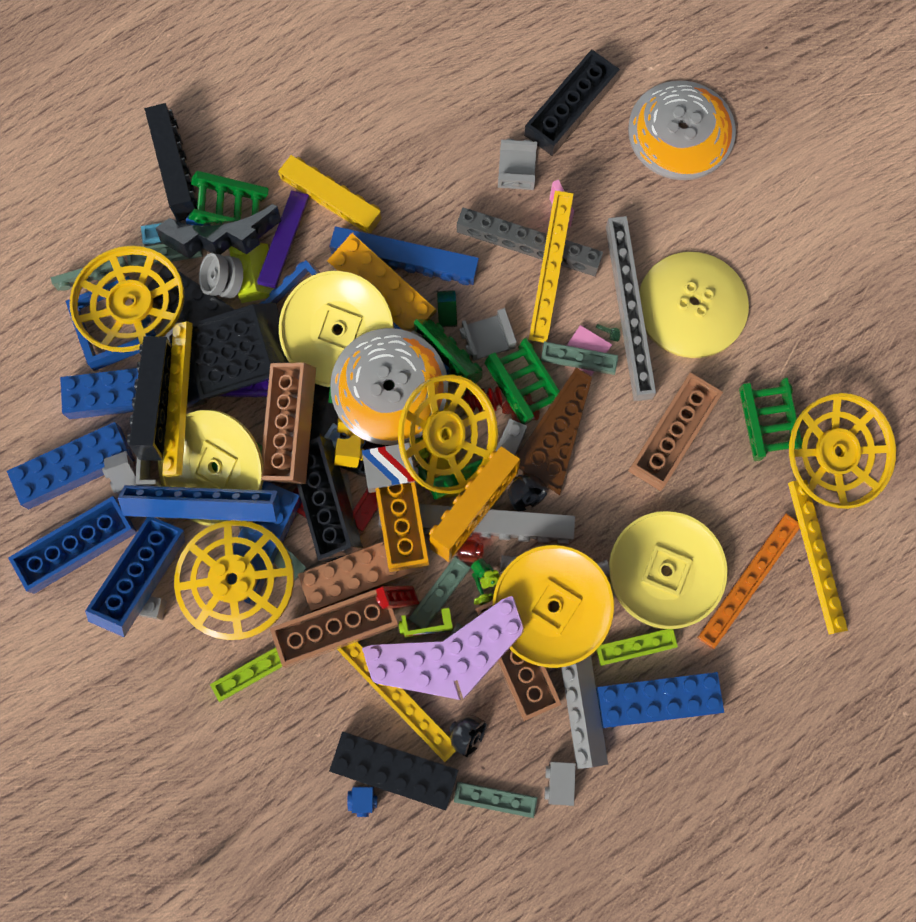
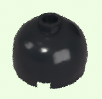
(526, 491)
(466, 734)

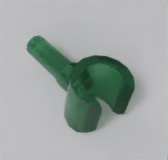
(614, 332)

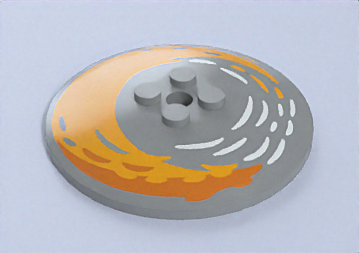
(678, 151)
(360, 377)

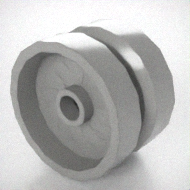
(221, 275)

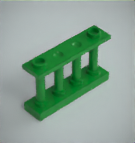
(224, 185)
(506, 380)
(752, 414)

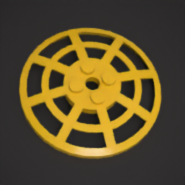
(121, 293)
(455, 432)
(850, 450)
(245, 584)

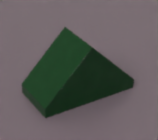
(447, 308)

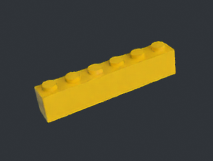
(330, 194)

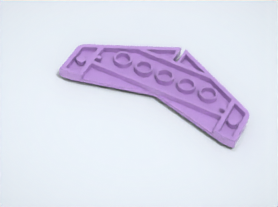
(460, 658)

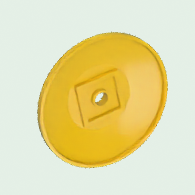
(584, 601)

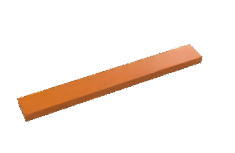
(749, 581)

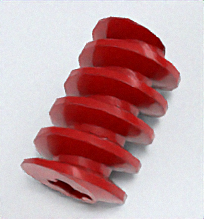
(494, 397)

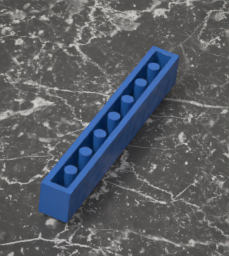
(414, 257)
(199, 503)

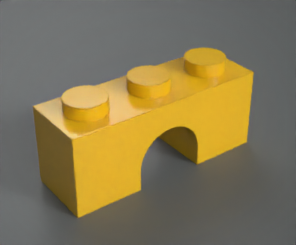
(348, 450)

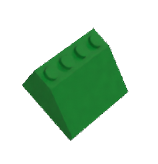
(450, 354)

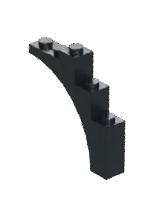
(216, 239)

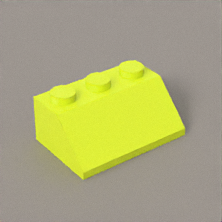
(252, 266)

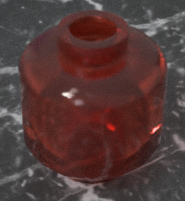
(471, 550)

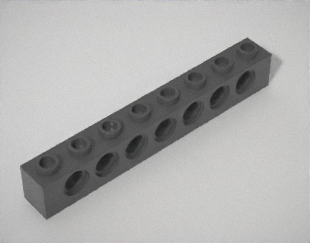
(525, 240)

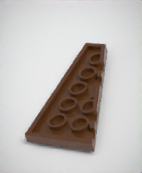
(552, 441)

